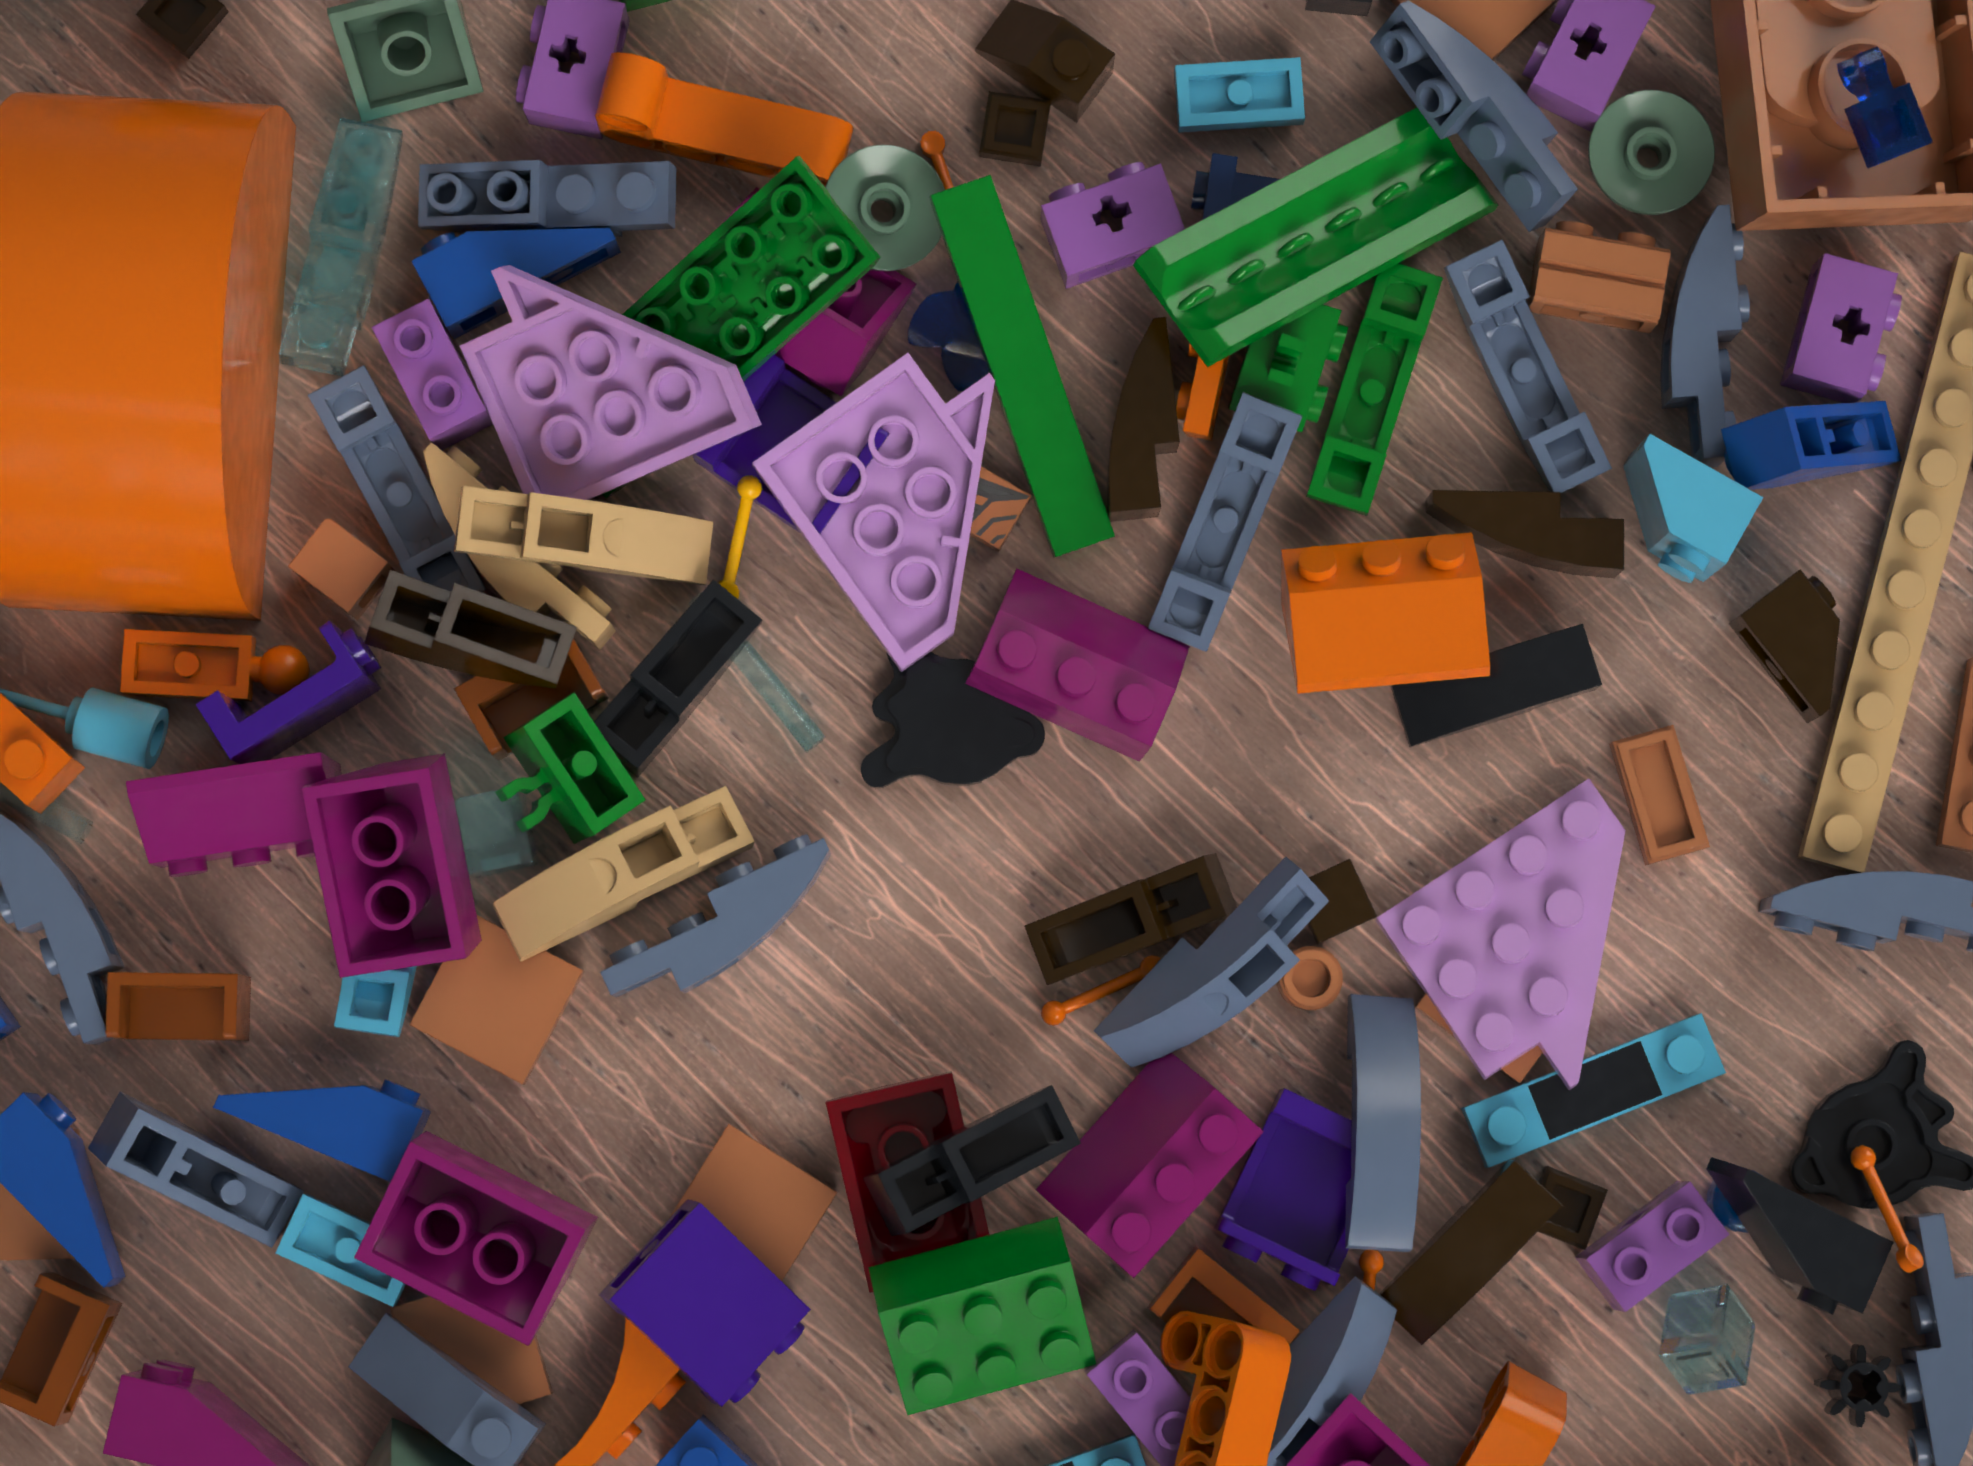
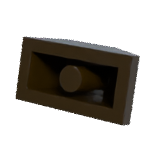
(1048, 57)
(1795, 641)

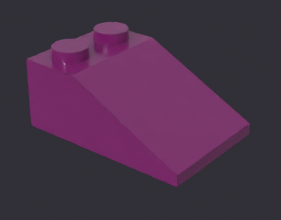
(184, 1421)

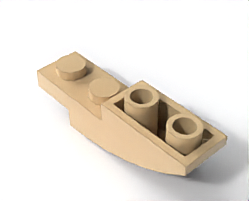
(583, 535)
(517, 581)
(621, 871)

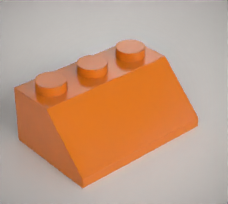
(1384, 612)

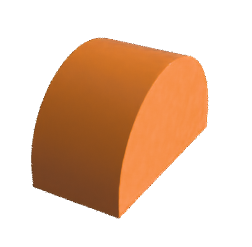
(139, 350)

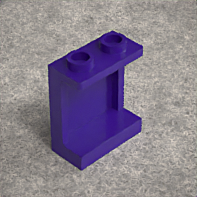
(783, 407)
(300, 709)
(1293, 1192)
(707, 1303)

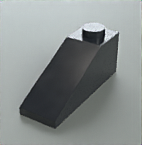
(1804, 1241)

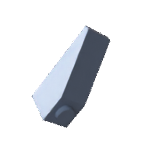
(194, 1170)
(445, 1396)

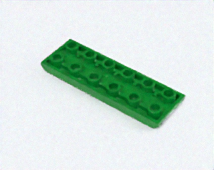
(1313, 235)
(760, 274)

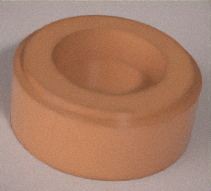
(1313, 980)

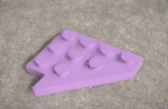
(596, 395)
(908, 518)
(1518, 935)

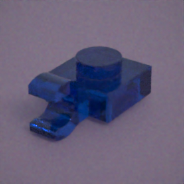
(1886, 118)

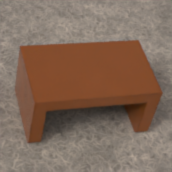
(504, 706)
(178, 1006)
(1210, 1290)
(57, 1349)

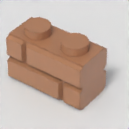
(1599, 277)

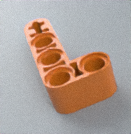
(713, 124)
(1235, 1388)
(1517, 1421)

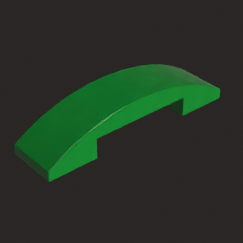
(1373, 388)

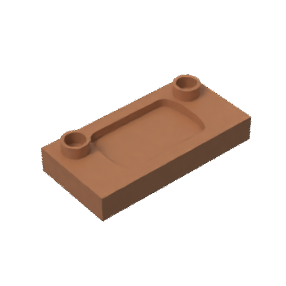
(1787, 121)

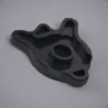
(946, 727)
(1894, 1118)

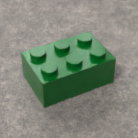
(982, 1315)

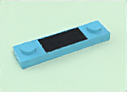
(1607, 1088)

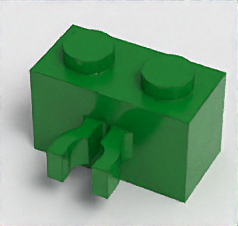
(1290, 361)
(571, 770)

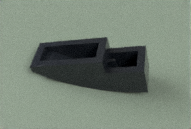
(676, 676)
(1519, 681)
(971, 1161)

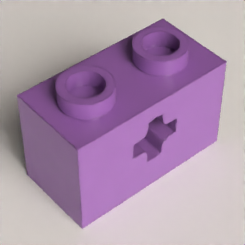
(563, 27)
(1581, 87)
(1092, 250)
(1817, 357)
(432, 375)
(1652, 1245)
(1143, 1395)

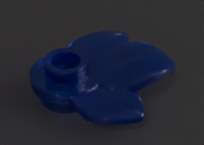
(946, 324)

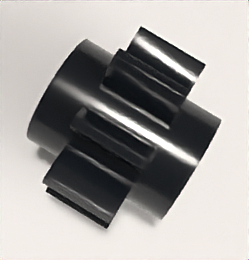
(1875, 1384)

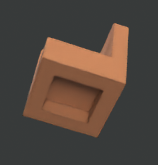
(341, 568)

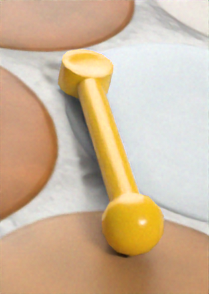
(748, 488)

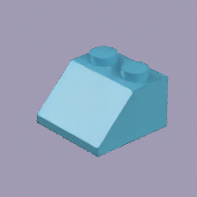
(1686, 509)

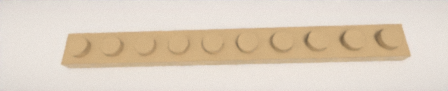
(1899, 593)

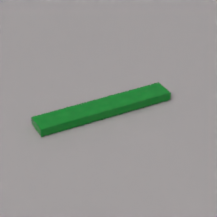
(1021, 366)

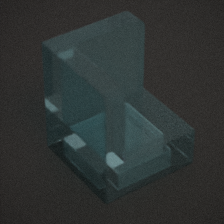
(491, 835)
(1707, 1339)

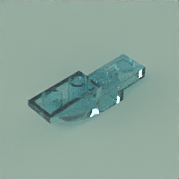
(343, 248)

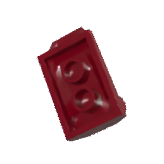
(881, 1127)

